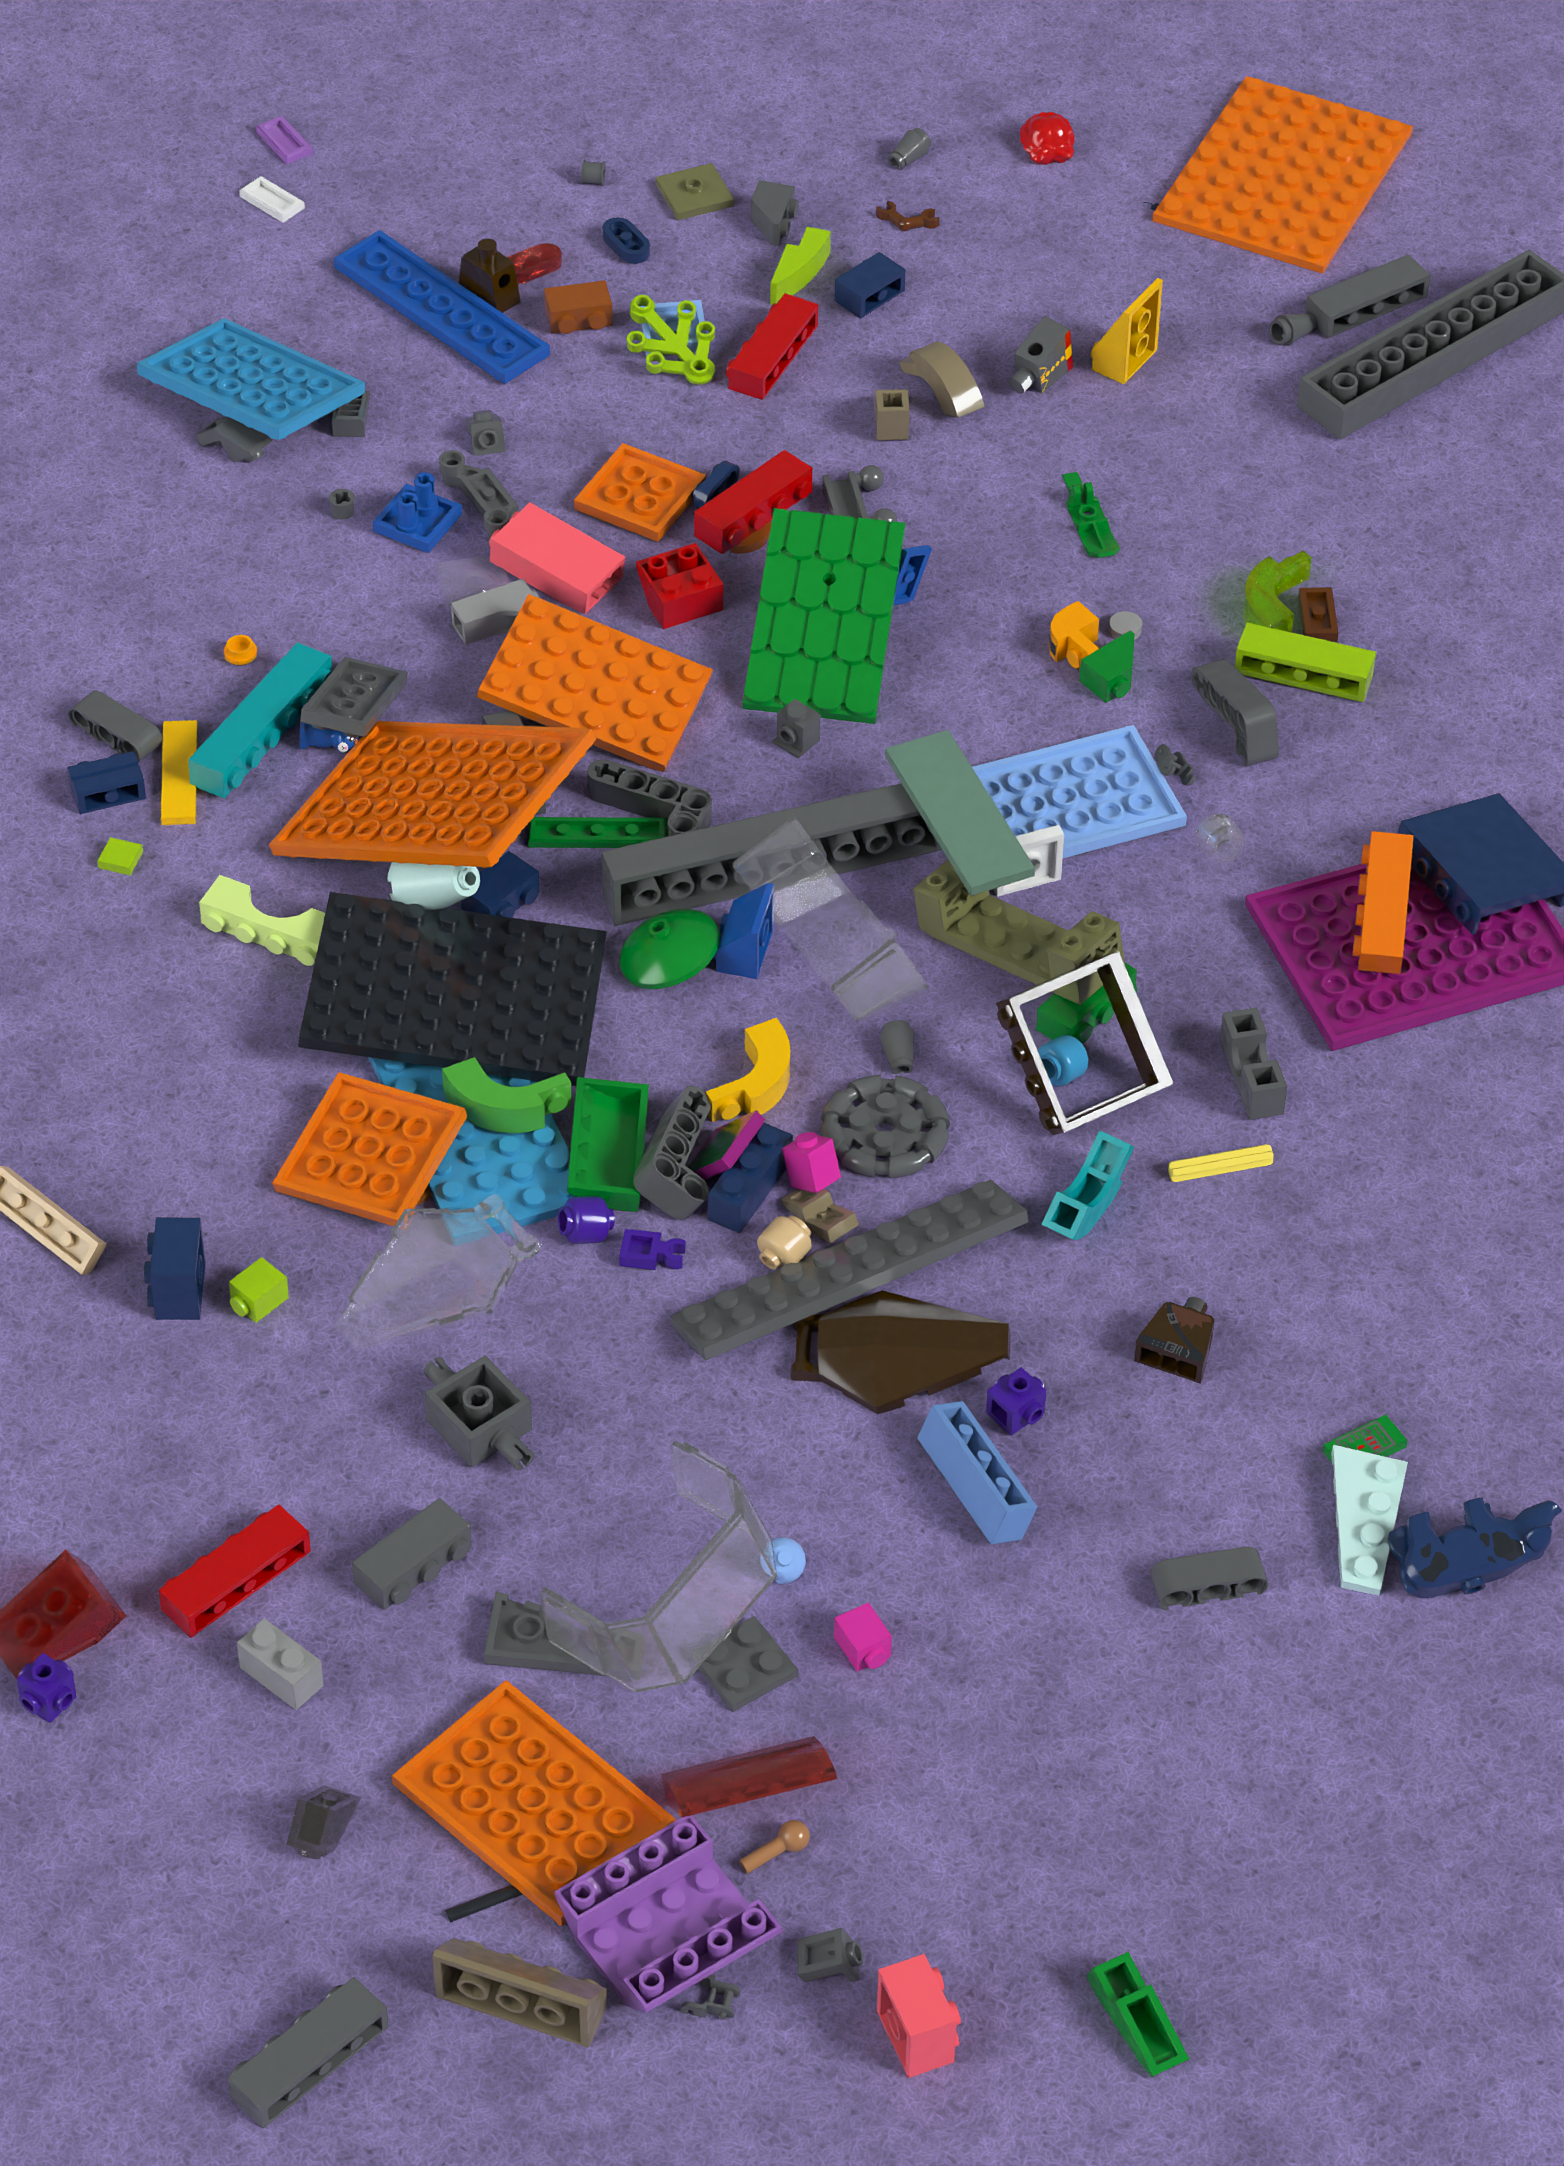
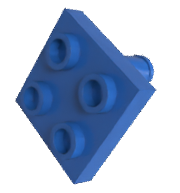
(418, 515)

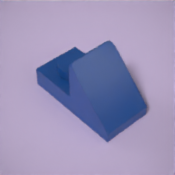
(910, 572)

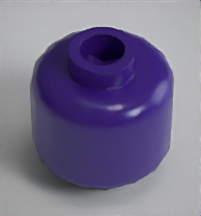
(585, 1219)

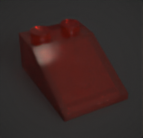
(57, 1614)

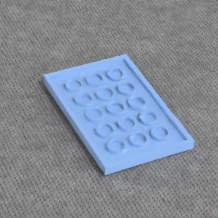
(1092, 787)

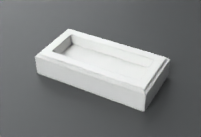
(272, 199)

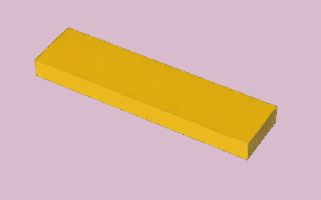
(178, 795)

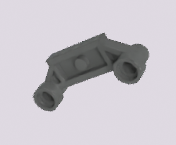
(481, 488)

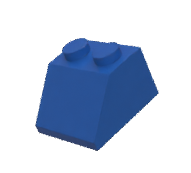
(746, 933)

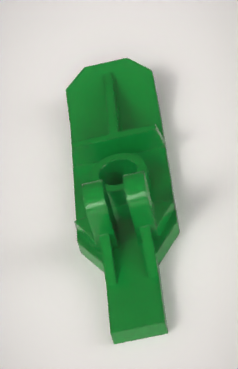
(1093, 528)

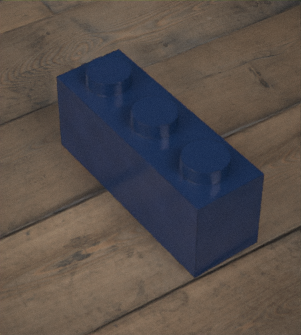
(749, 1180)

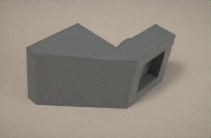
(235, 437)

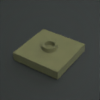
(694, 191)

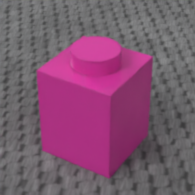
(811, 1162)
(863, 1637)

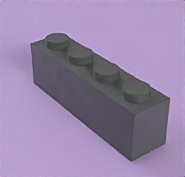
(1368, 295)
(307, 2051)

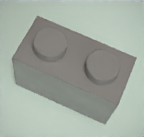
(280, 1664)

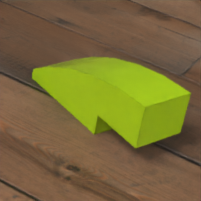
(800, 263)

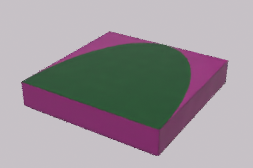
(726, 1145)

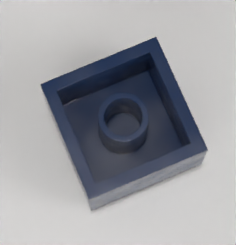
(175, 1268)

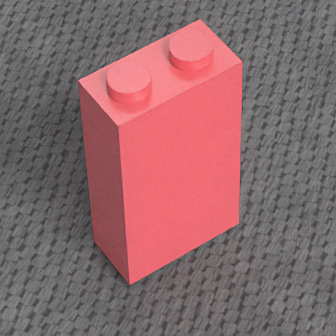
(556, 558)

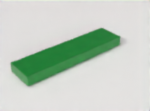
(593, 831)

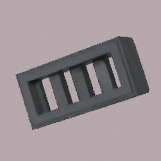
(351, 418)

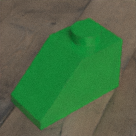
(1109, 669)

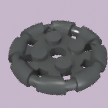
(878, 1107)

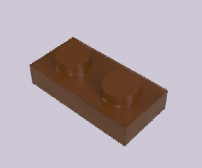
(1318, 613)

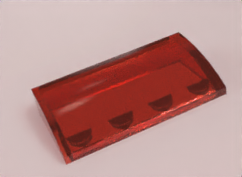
(747, 1776)

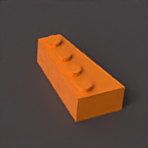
(1385, 902)

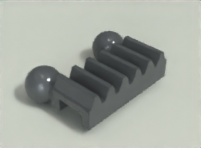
(845, 496)

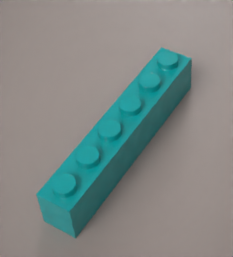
(259, 721)

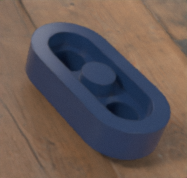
(630, 245)
(720, 479)

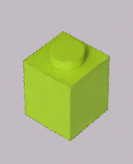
(258, 1290)

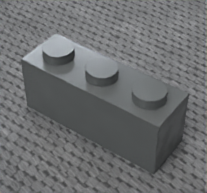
(412, 1554)

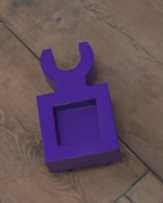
(646, 1248)

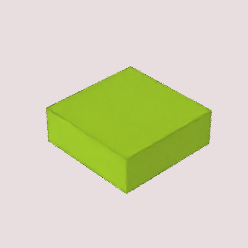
(120, 856)

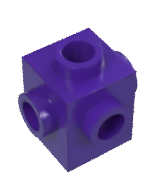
(1016, 1400)
(46, 1687)

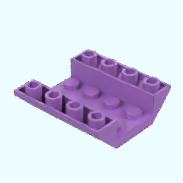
(662, 1916)

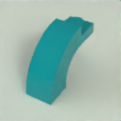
(1092, 1191)

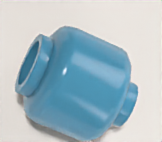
(1064, 1059)

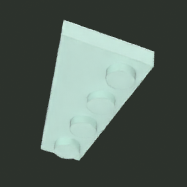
(1366, 1511)

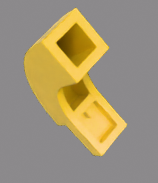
(765, 1084)

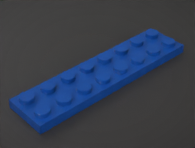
(442, 307)

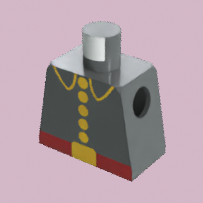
(1042, 357)

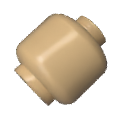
(784, 1242)

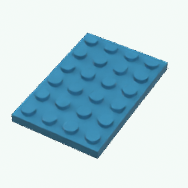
(251, 378)

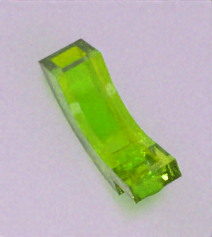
(1266, 583)

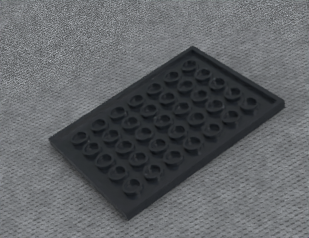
(453, 988)

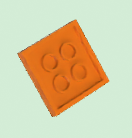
(639, 492)

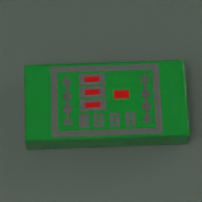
(1375, 1437)

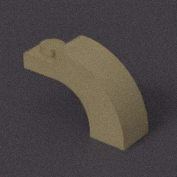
(947, 377)

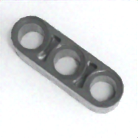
(115, 724)
(1209, 1576)

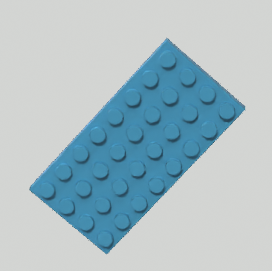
(521, 1168)

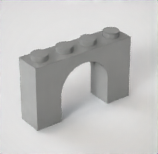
(489, 611)

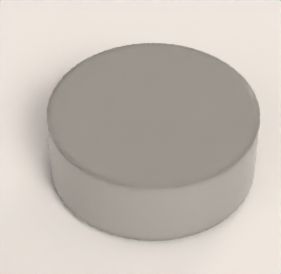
(1123, 622)

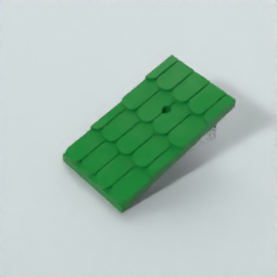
(824, 614)

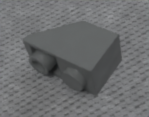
(772, 208)

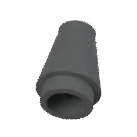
(910, 148)
(1291, 327)
(898, 1045)

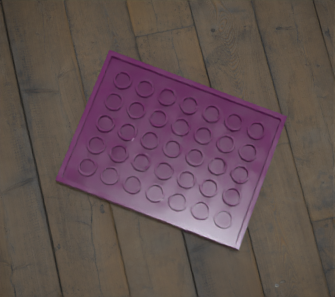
(1442, 963)

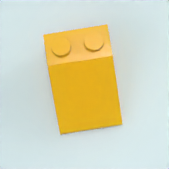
(1130, 338)

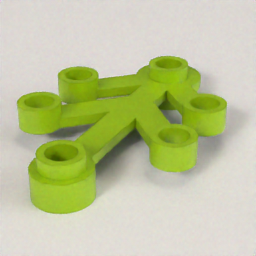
(672, 343)

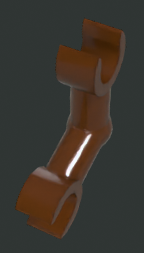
(903, 223)

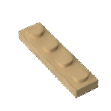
(49, 1222)

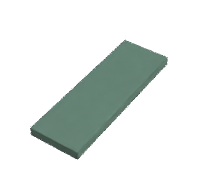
(959, 812)

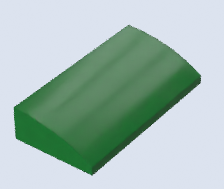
(607, 1141)

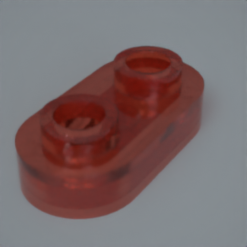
(536, 261)

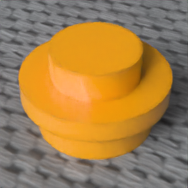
(240, 650)

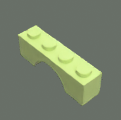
(230, 909)

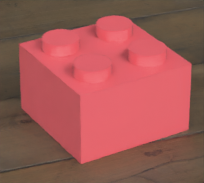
(917, 2015)

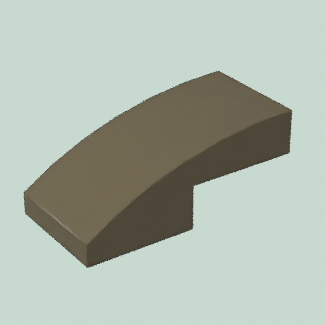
(820, 1213)

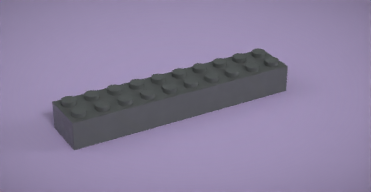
(1432, 344)
(699, 868)

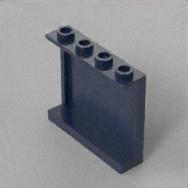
(1483, 859)

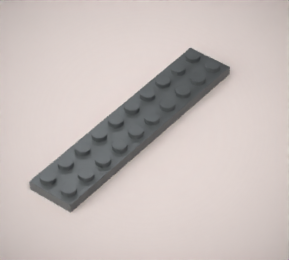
(848, 1269)

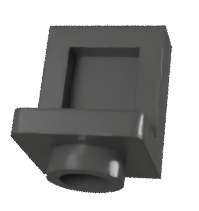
(485, 432)

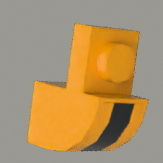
(1073, 634)

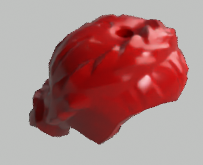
(1047, 138)

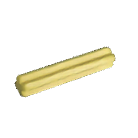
(1220, 1163)

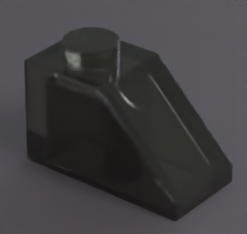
(321, 1821)

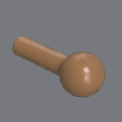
(791, 1837)

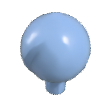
(789, 1559)

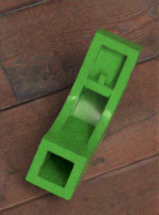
(501, 1106)

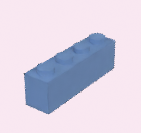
(977, 1472)

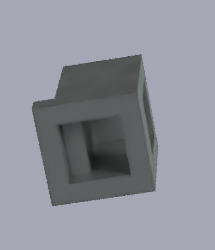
(797, 728)

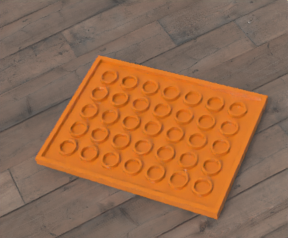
(1283, 174)
(433, 793)

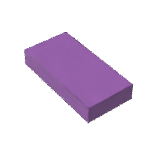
(284, 139)

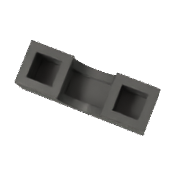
(1256, 1078)

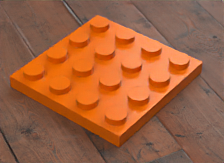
(369, 1149)

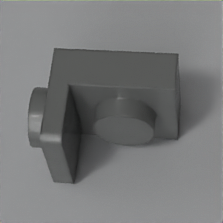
(828, 1955)

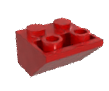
(680, 585)

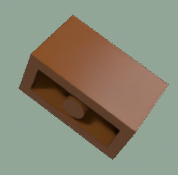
(578, 307)

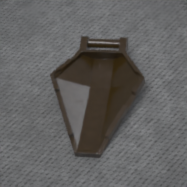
(896, 1348)

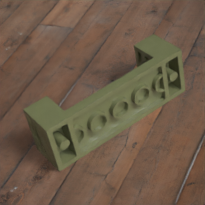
(1013, 936)

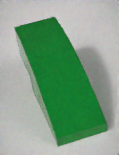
(1137, 2014)

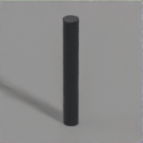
(482, 1902)

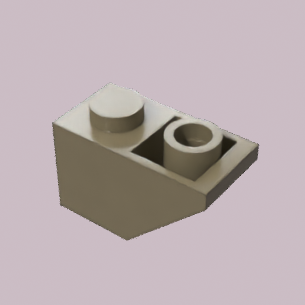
(891, 414)

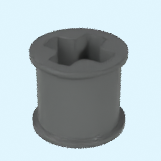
(593, 172)
(342, 503)

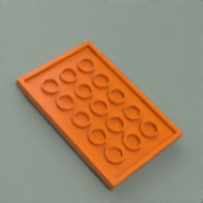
(595, 677)
(528, 1796)

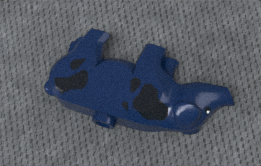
(1472, 1552)

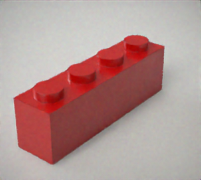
(772, 346)
(752, 501)
(234, 1570)

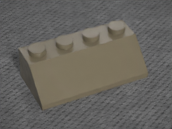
(518, 1991)

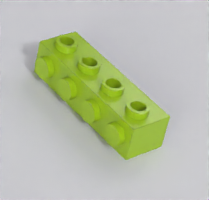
(1307, 658)

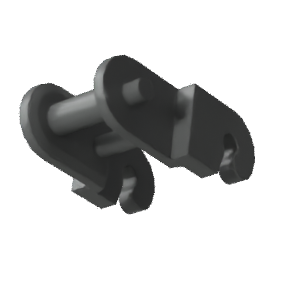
(1170, 763)
(729, 1991)

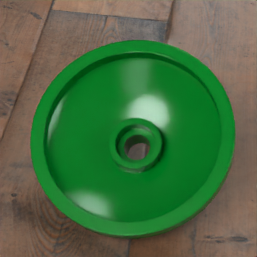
(669, 948)

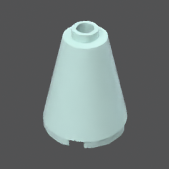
(433, 884)

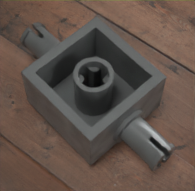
(479, 1411)

